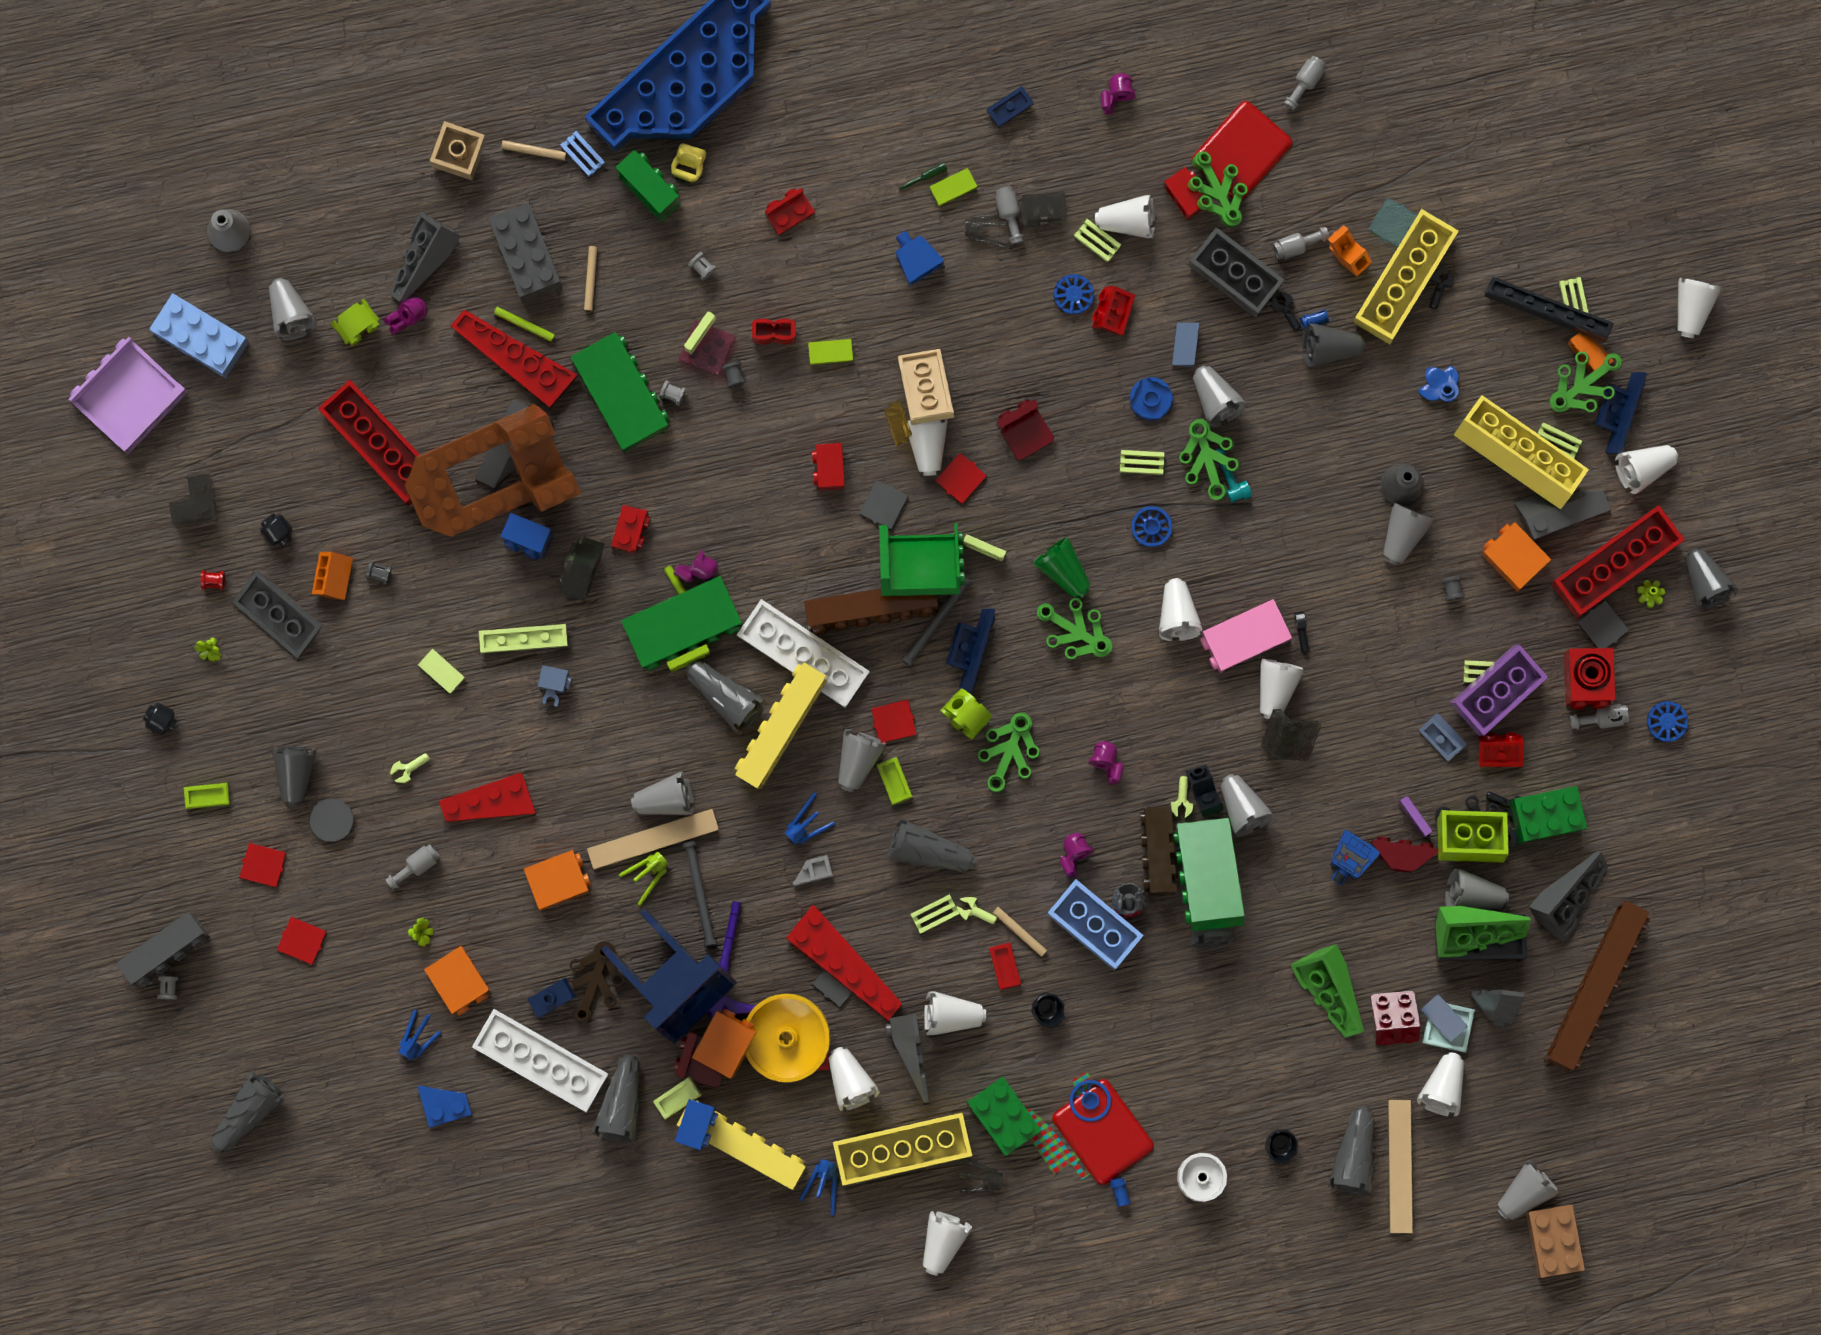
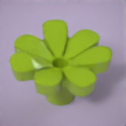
(1649, 596)
(208, 649)
(421, 931)

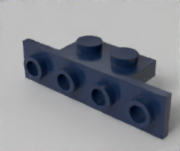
(1617, 413)
(968, 648)

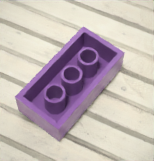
(1498, 690)

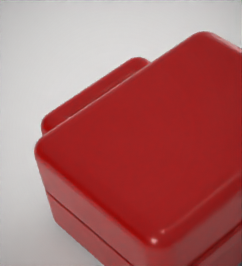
(1249, 143)
(1107, 1144)

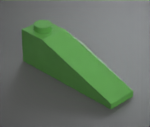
(1470, 928)
(1329, 982)

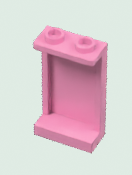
(1245, 636)

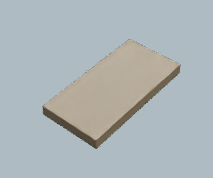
(925, 386)

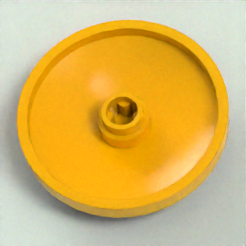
(790, 1038)

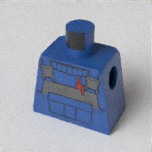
(1351, 857)

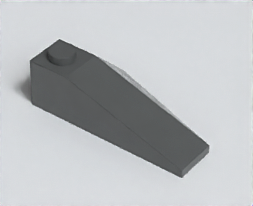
(429, 248)
(497, 462)
(1544, 518)
(1563, 900)
(1498, 1005)
(907, 1042)

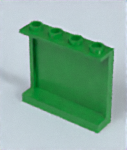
(921, 563)

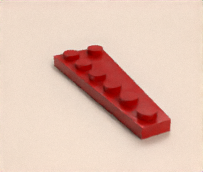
(528, 367)
(832, 953)

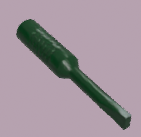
(927, 174)

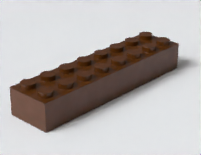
(1596, 986)

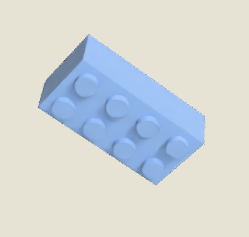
(199, 335)
(1095, 924)

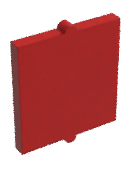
(960, 478)
(893, 721)
(262, 865)
(301, 940)

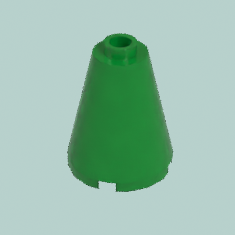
(1064, 568)

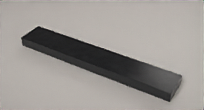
(1549, 309)

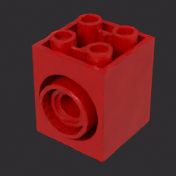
(1580, 689)

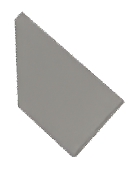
(814, 870)

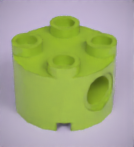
(355, 322)
(966, 713)

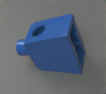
(916, 258)

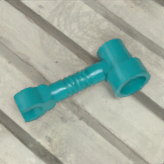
(1236, 491)

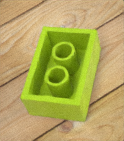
(1472, 836)

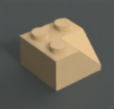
(457, 151)

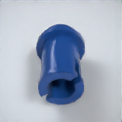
(1315, 318)
(1120, 1191)

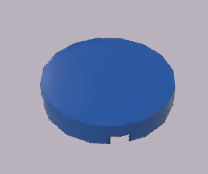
(1151, 398)

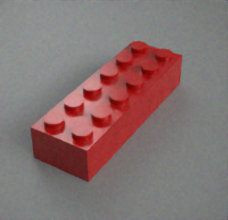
(371, 436)
(1617, 561)

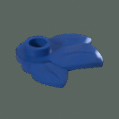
(1438, 382)

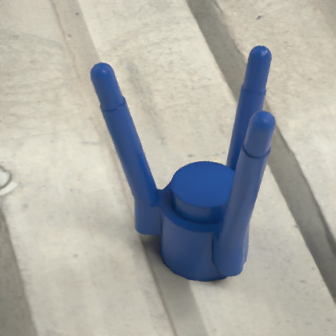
(797, 831)
(409, 1047)
(826, 1170)

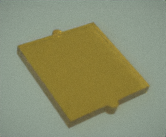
(898, 422)

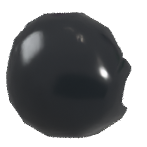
(1048, 1010)
(1281, 1145)

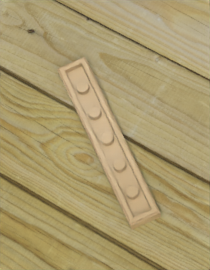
(652, 839)
(1400, 1166)

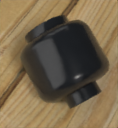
(276, 529)
(159, 718)

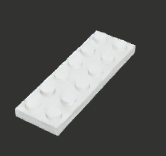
(793, 645)
(540, 1060)

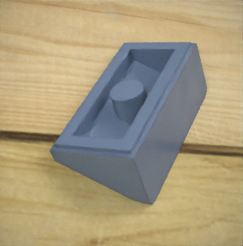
(1185, 344)
(1442, 737)
(1444, 1018)

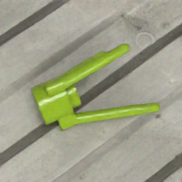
(654, 863)

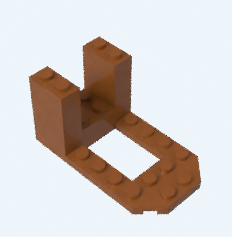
(533, 453)

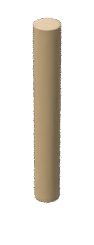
(533, 150)
(590, 280)
(1019, 931)

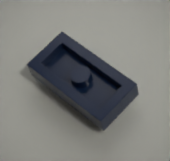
(1010, 106)
(551, 998)

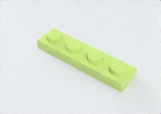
(523, 638)

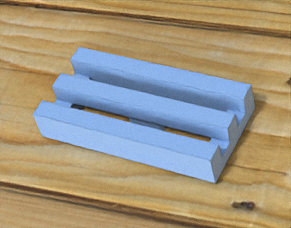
(570, 140)

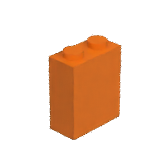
(1515, 556)
(557, 880)
(458, 981)
(725, 1043)

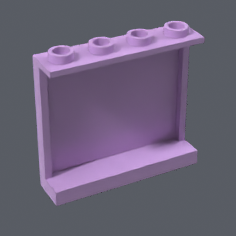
(127, 395)

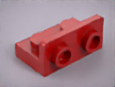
(789, 211)
(1113, 310)
(630, 529)
(1500, 750)

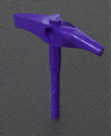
(726, 1002)

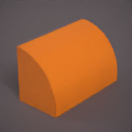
(1592, 347)
(332, 575)

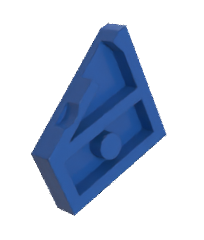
(443, 1105)

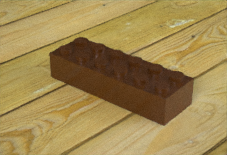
(863, 608)

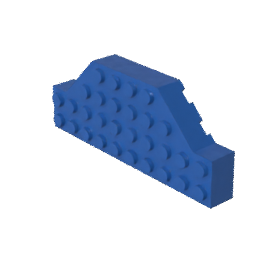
(685, 77)

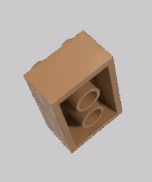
(1555, 1241)

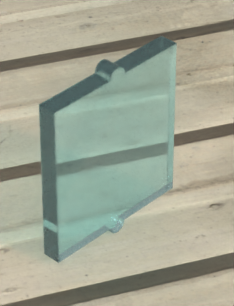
(1392, 222)

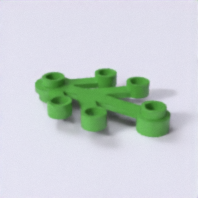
(1218, 191)
(1582, 384)
(1206, 457)
(1077, 631)
(1010, 749)

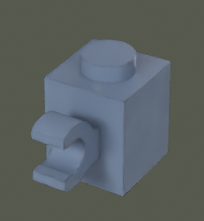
(553, 681)

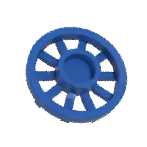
(1073, 294)
(1151, 526)
(1667, 721)
(1090, 1099)

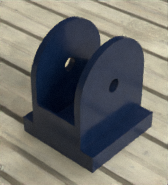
(680, 988)

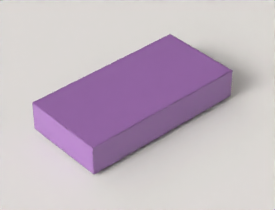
(1415, 817)

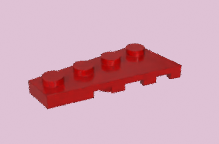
(492, 800)

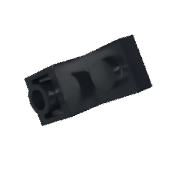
(1204, 790)

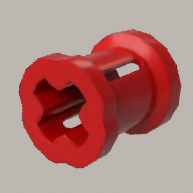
(212, 580)

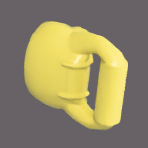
(690, 157)

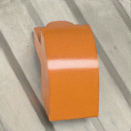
(1349, 252)

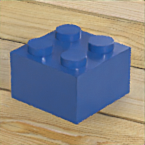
(527, 537)
(696, 1124)

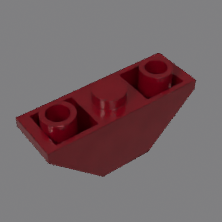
(1403, 855)

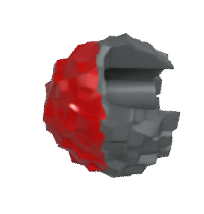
(1128, 900)

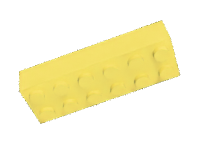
(1405, 276)
(1521, 452)
(782, 725)
(902, 1149)
(755, 1152)

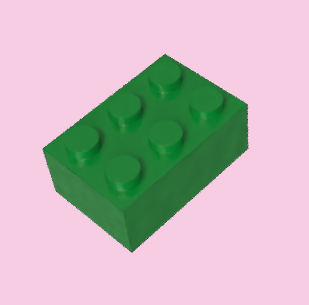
(648, 185)
(1547, 814)
(1003, 1116)

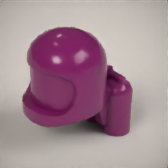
(1119, 90)
(408, 313)
(702, 568)
(1105, 758)
(1076, 850)

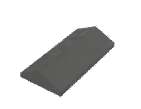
(277, 614)

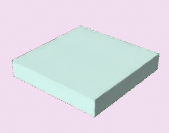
(1434, 1037)

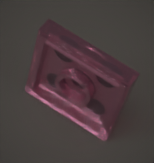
(710, 352)

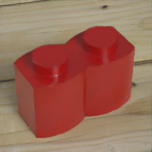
(780, 331)

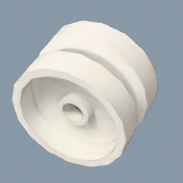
(1194, 1188)

